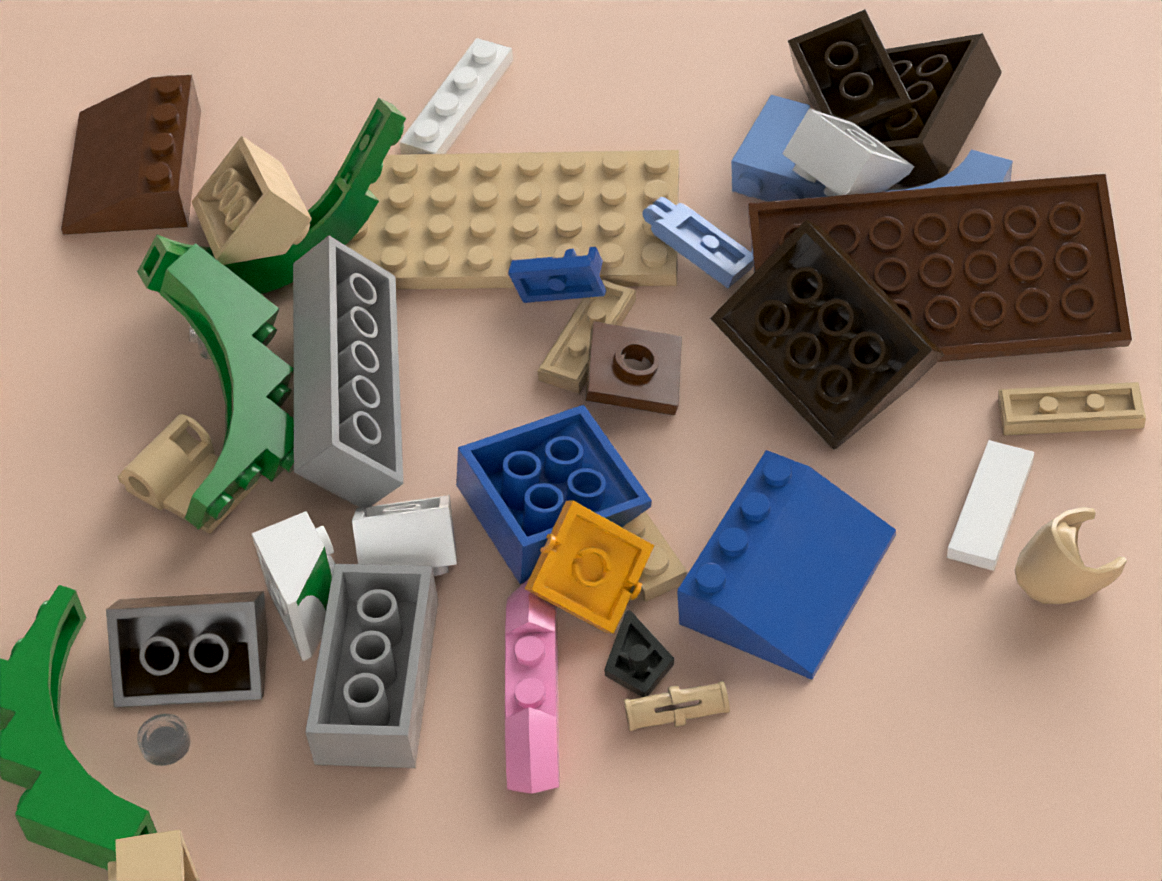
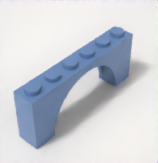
(768, 175)

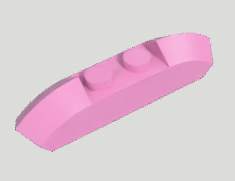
(531, 693)

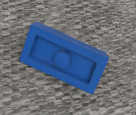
(558, 277)

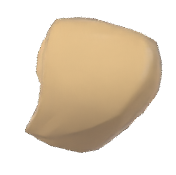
(1051, 562)

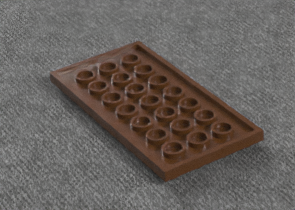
(979, 263)

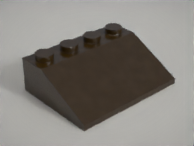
(947, 91)
(826, 335)

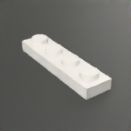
(457, 99)

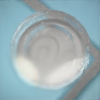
(163, 739)

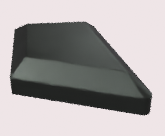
(637, 657)

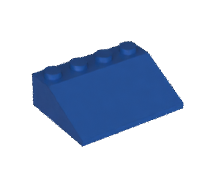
(784, 566)

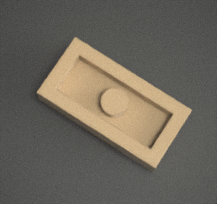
(663, 567)

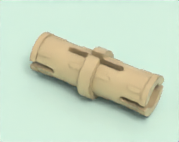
(712, 700)

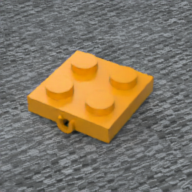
(589, 567)

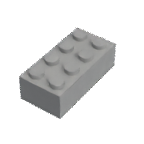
(373, 666)

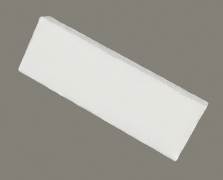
(990, 505)

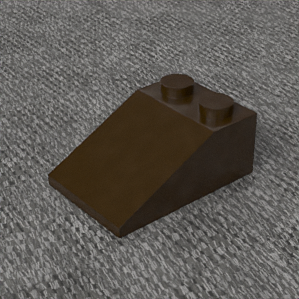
(848, 71)

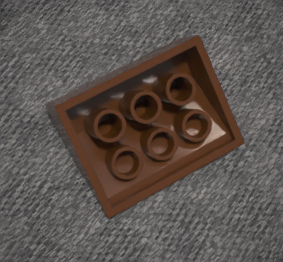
(135, 159)

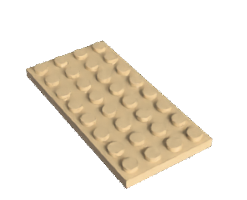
(471, 214)

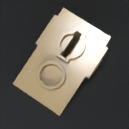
(174, 468)

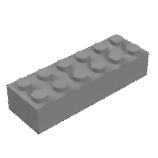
(346, 374)

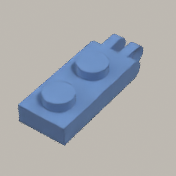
(698, 241)

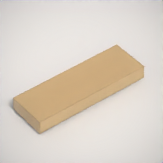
(568, 358)
(1071, 408)

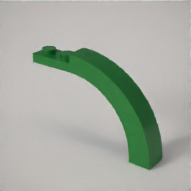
(336, 214)

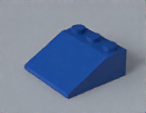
(529, 472)

